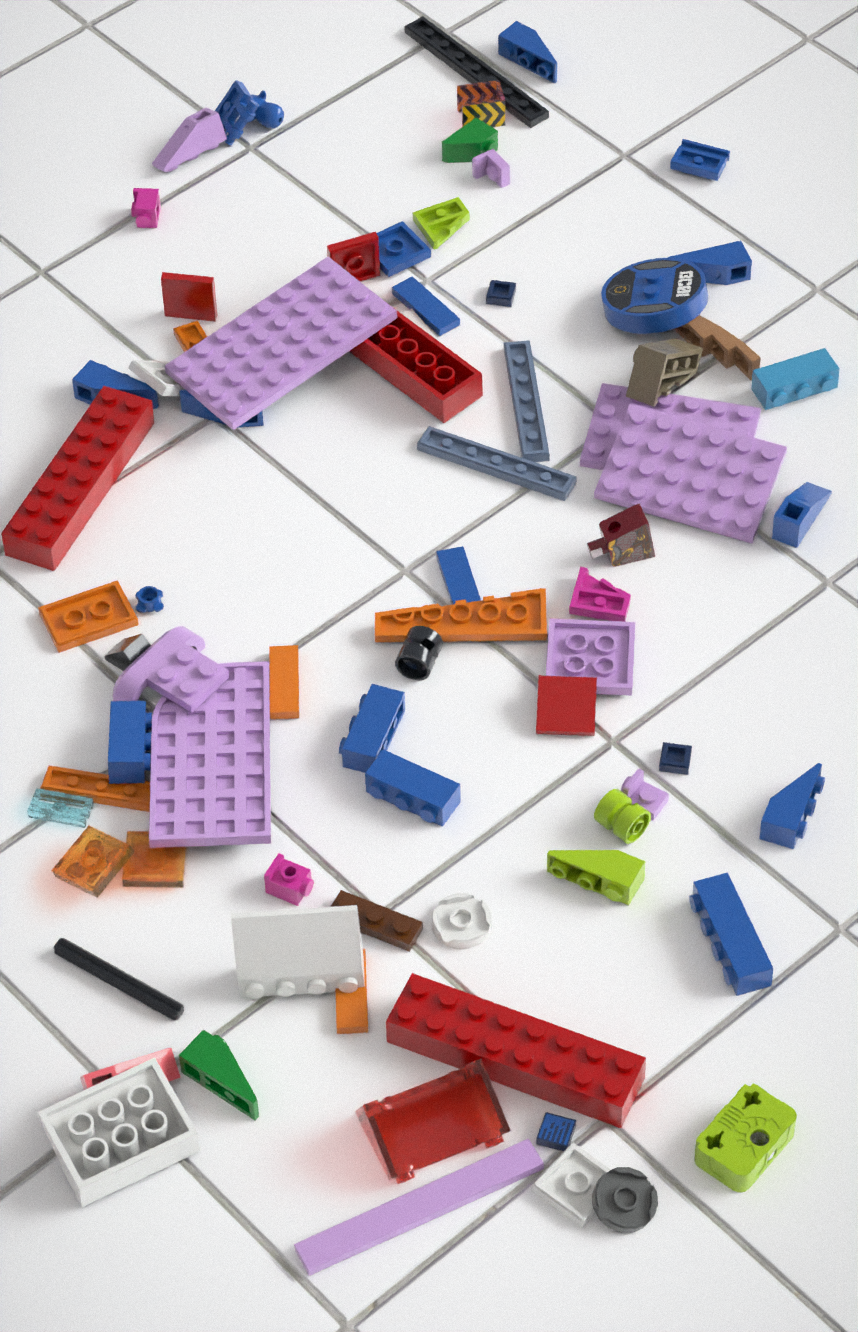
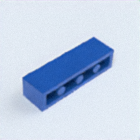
(731, 934)

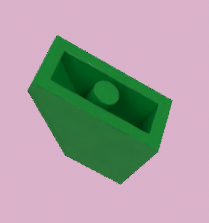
(469, 142)

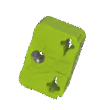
(745, 1137)

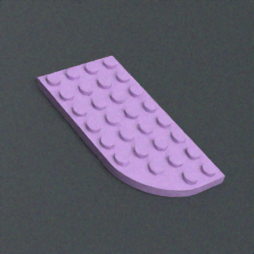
(213, 765)

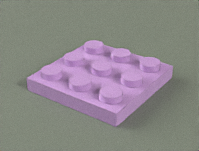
(593, 650)

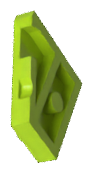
(441, 220)

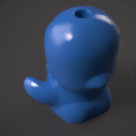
(267, 113)

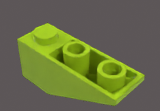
(602, 871)

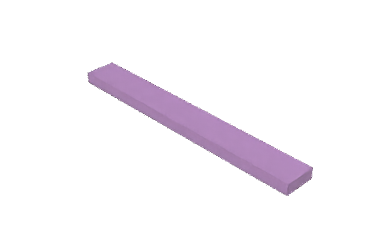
(418, 1207)

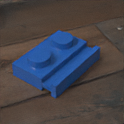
(700, 159)

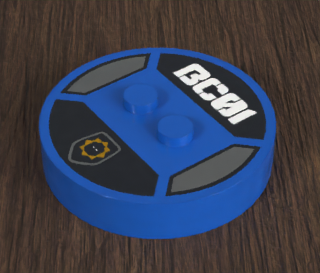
(654, 295)

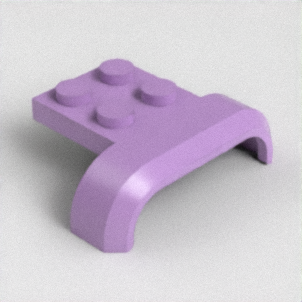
(173, 671)

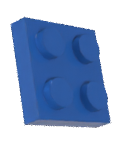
(400, 249)

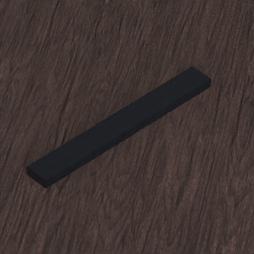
(475, 70)

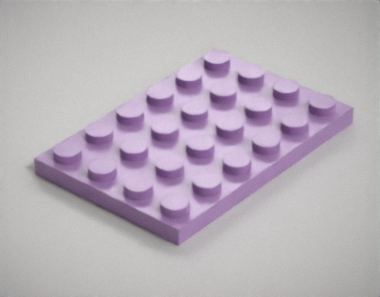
(613, 405)
(691, 472)

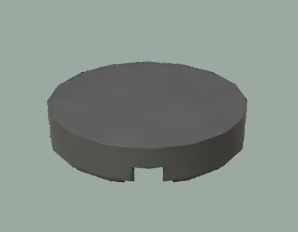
(624, 1200)

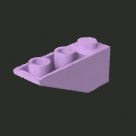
(195, 135)

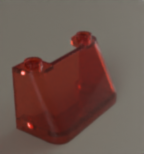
(434, 1121)

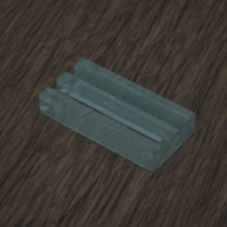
(59, 811)

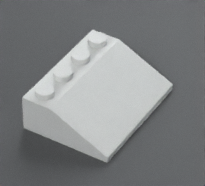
(298, 951)
(119, 1131)

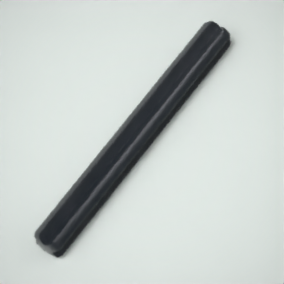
(119, 979)

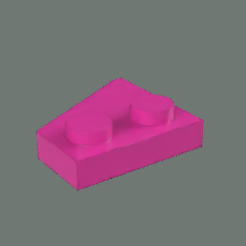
(598, 599)

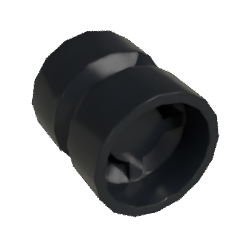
(418, 653)

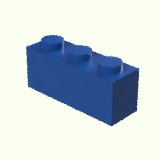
(372, 727)
(129, 742)
(412, 788)

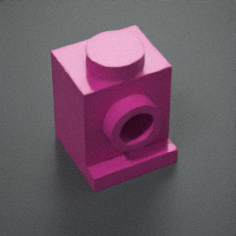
(146, 207)
(288, 880)

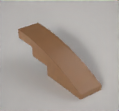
(721, 344)

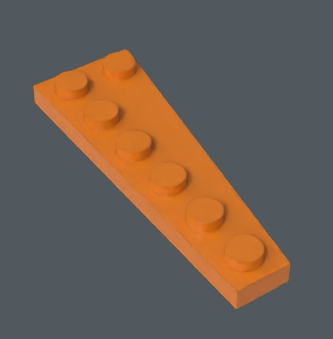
(491, 619)

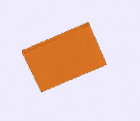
(88, 616)

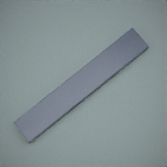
(526, 401)
(497, 463)

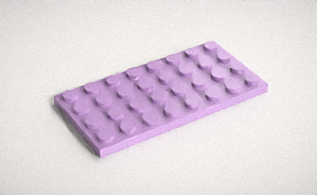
(280, 342)

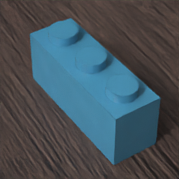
(795, 378)

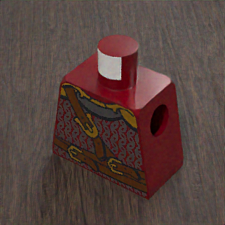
(624, 538)

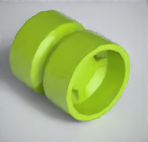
(618, 813)

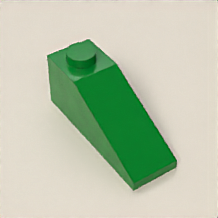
(214, 1067)

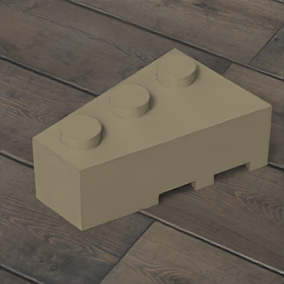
(660, 367)

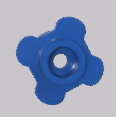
(149, 599)

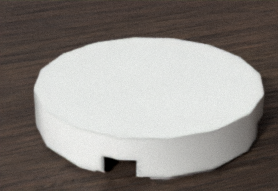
(461, 921)

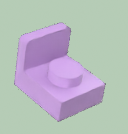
(493, 165)
(645, 794)

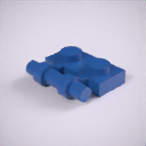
(231, 106)

